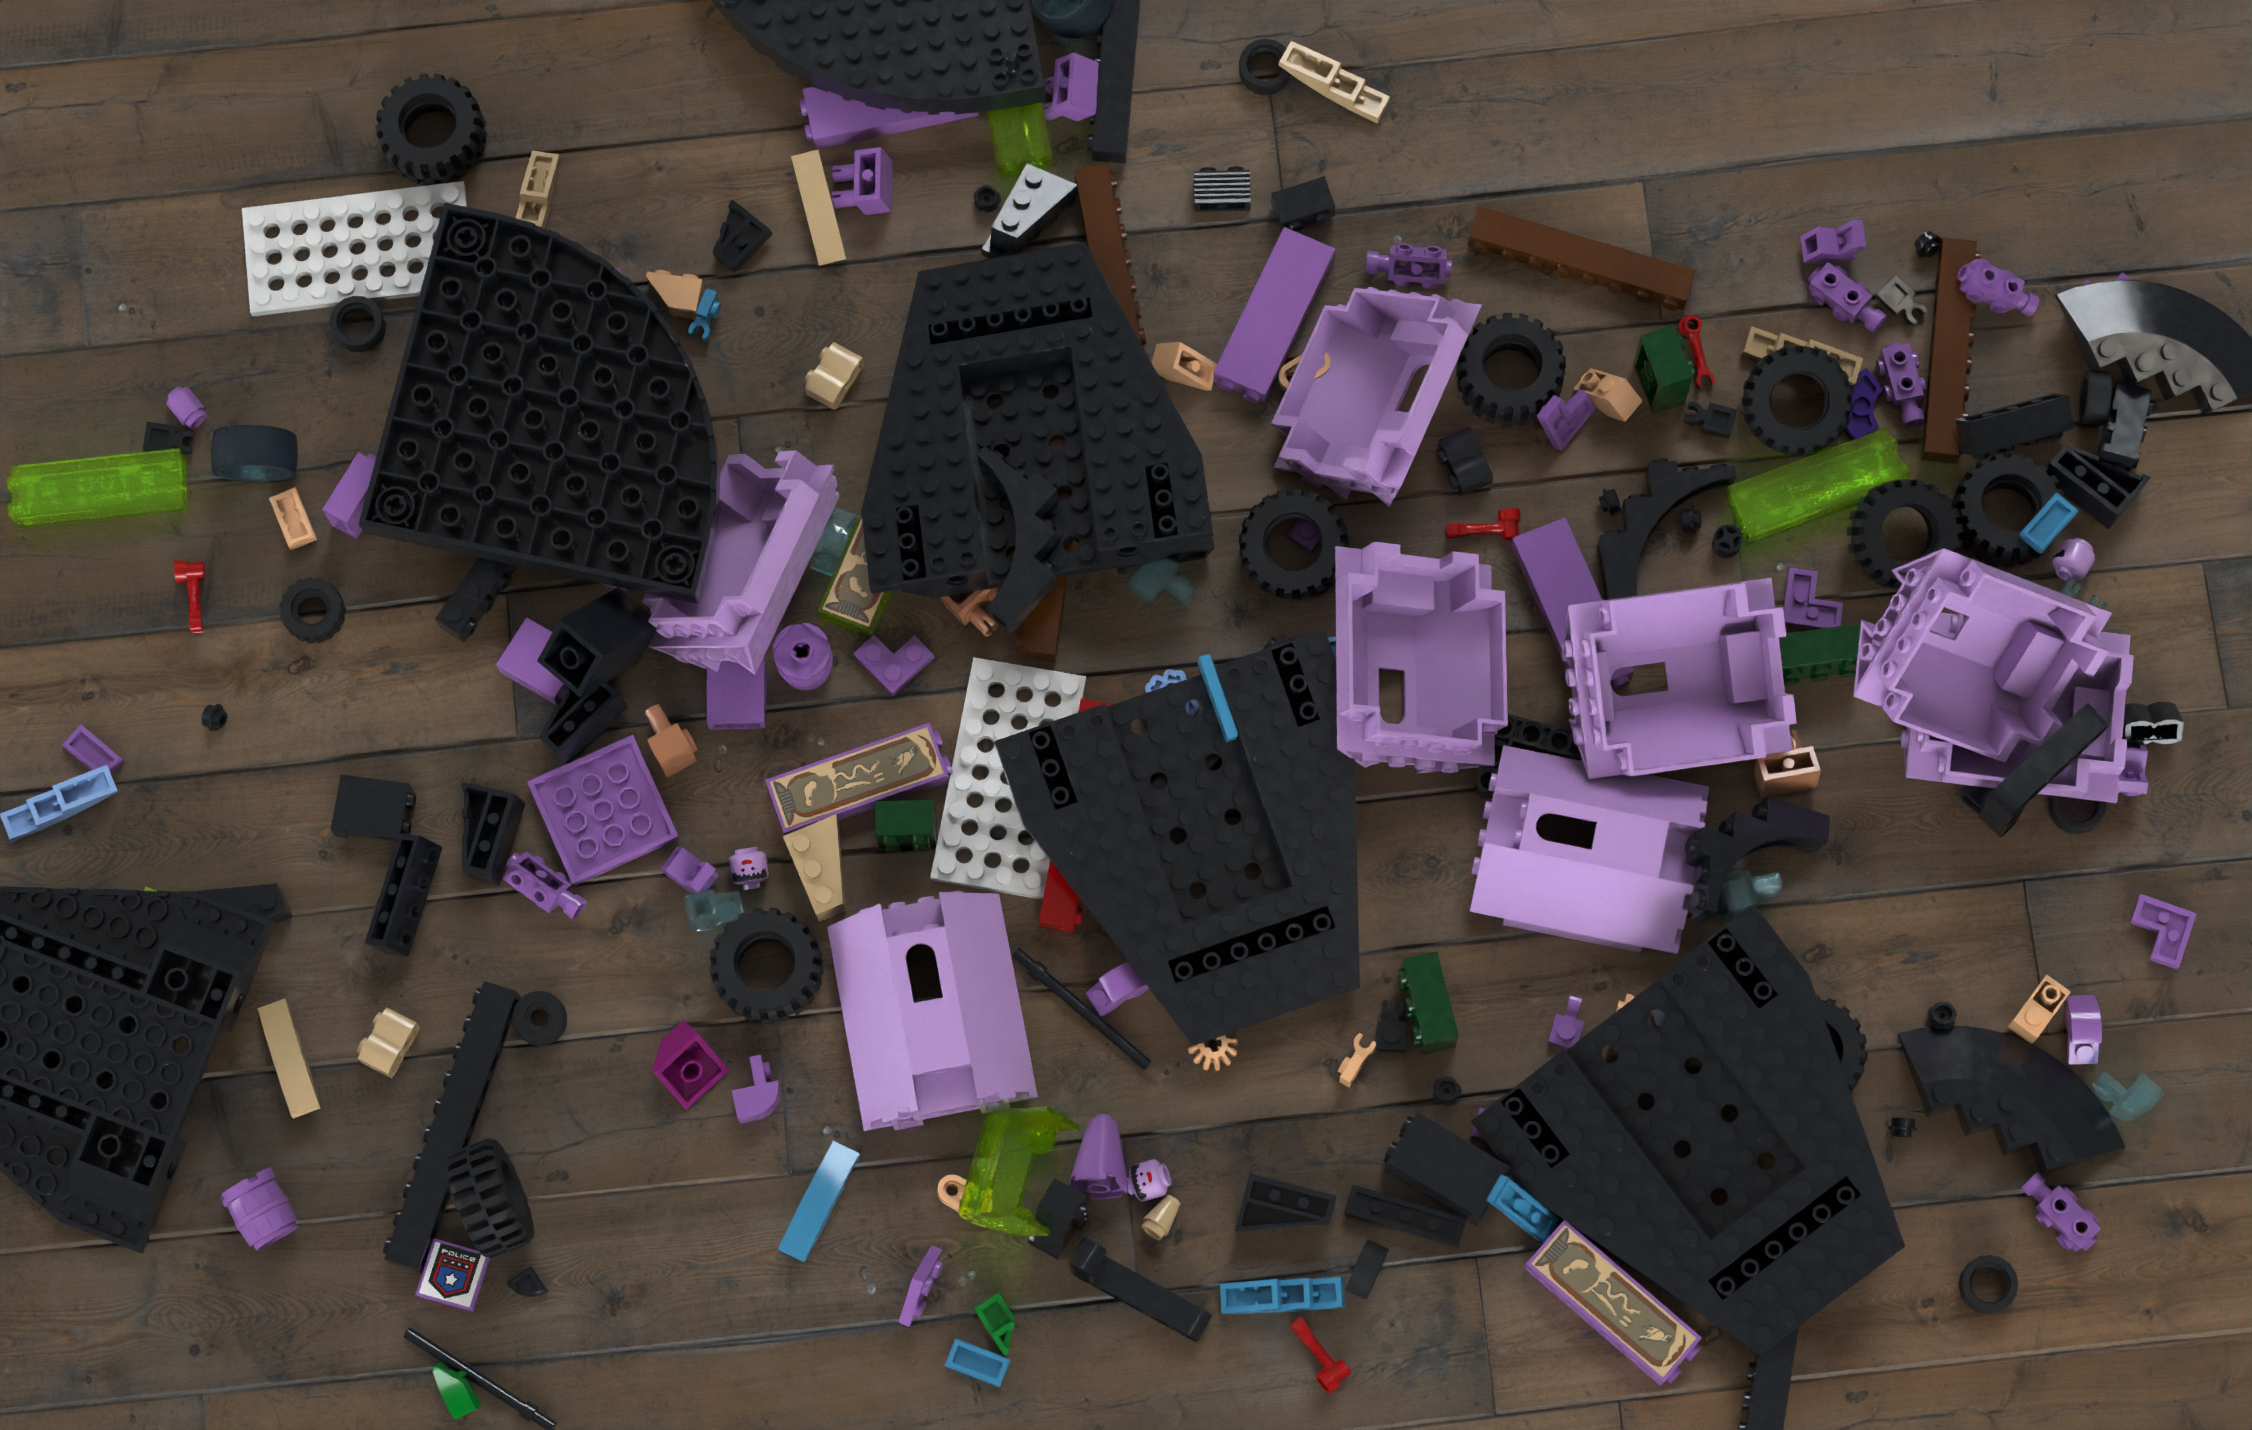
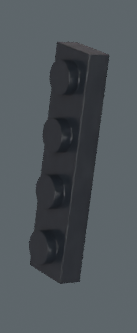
(1405, 1216)

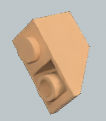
(677, 293)
(1609, 394)
(2039, 1009)

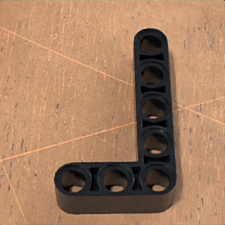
(1515, 738)
(2040, 768)
(1095, 1268)

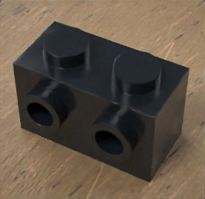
(1303, 204)

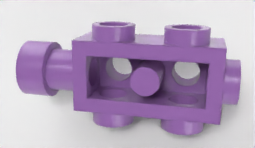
(1416, 266)
(1996, 287)
(1836, 297)
(1896, 375)
(541, 886)
(2063, 1221)

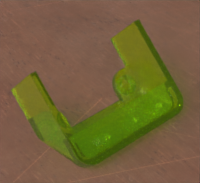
(1004, 1165)

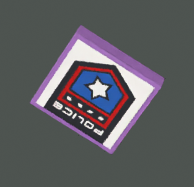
(453, 1275)

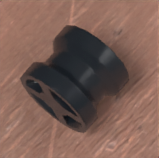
(1729, 535)

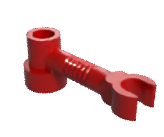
(1695, 343)
(1506, 525)
(191, 573)
(1332, 1372)

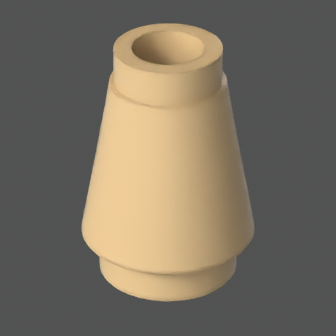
(1160, 1218)

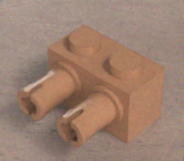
(970, 607)
(670, 744)
(1787, 770)

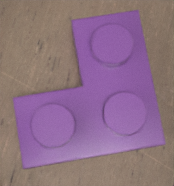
(1563, 420)
(1802, 608)
(895, 669)
(2171, 925)
(921, 1285)

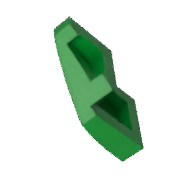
(997, 1320)
(455, 1391)

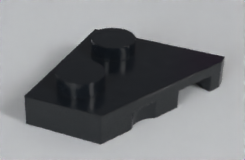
(739, 237)

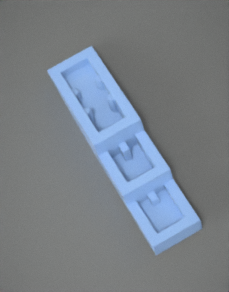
(59, 804)

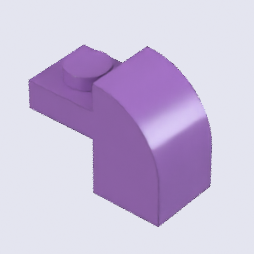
(1833, 245)
(2133, 779)
(689, 871)
(1115, 988)
(2084, 1029)
(758, 1100)

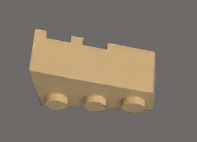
(819, 865)

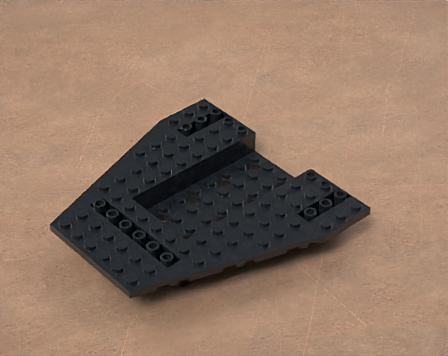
(1012, 335)
(1247, 943)
(146, 955)
(1612, 1171)

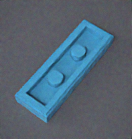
(1217, 698)
(1522, 1209)

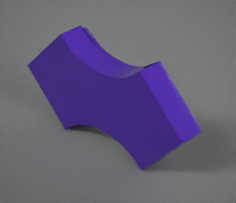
(1862, 418)

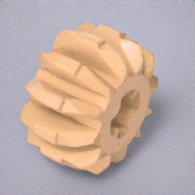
(1215, 1057)

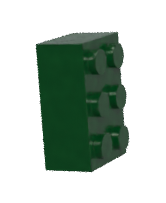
(1663, 369)
(1819, 653)
(1427, 1003)

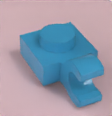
(707, 309)

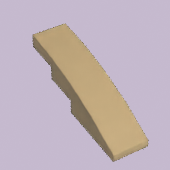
(1333, 82)
(538, 188)
(818, 207)
(1762, 343)
(289, 1058)

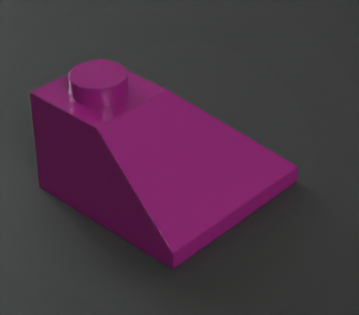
(687, 1065)

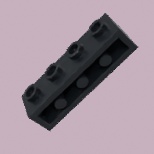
(2014, 424)
(474, 597)
(403, 894)

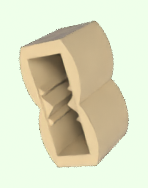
(833, 375)
(388, 1042)

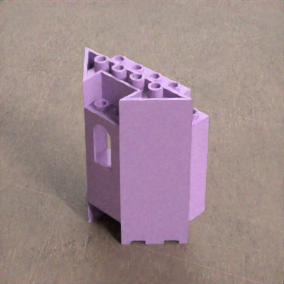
(1347, 421)
(757, 558)
(1446, 637)
(1720, 673)
(1998, 673)
(2089, 777)
(1620, 892)
(940, 1051)

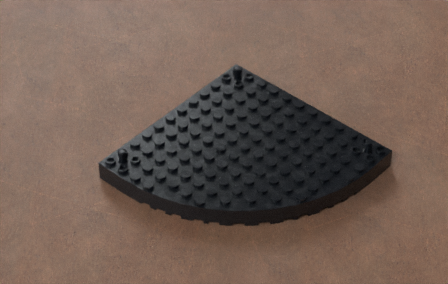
(901, 51)
(546, 417)

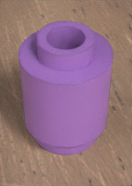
(186, 407)

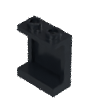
(372, 808)

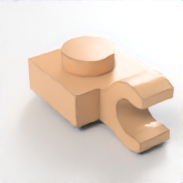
(1350, 1067)

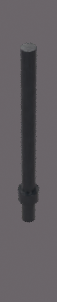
(1039, 972)
(526, 1410)

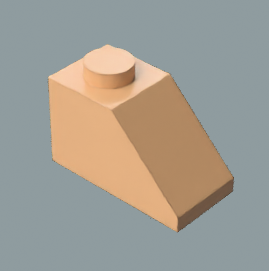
(1183, 365)

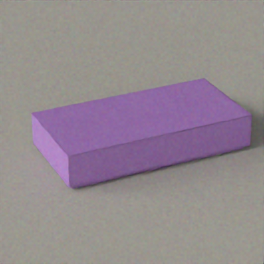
(91, 750)

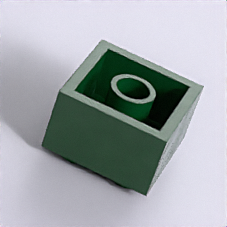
(906, 825)

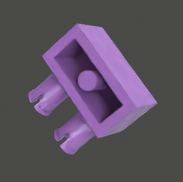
(1072, 88)
(871, 182)

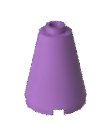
(1100, 1161)

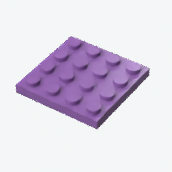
(603, 810)

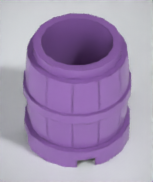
(803, 672)
(260, 1209)

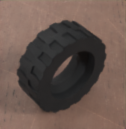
(306, 589)

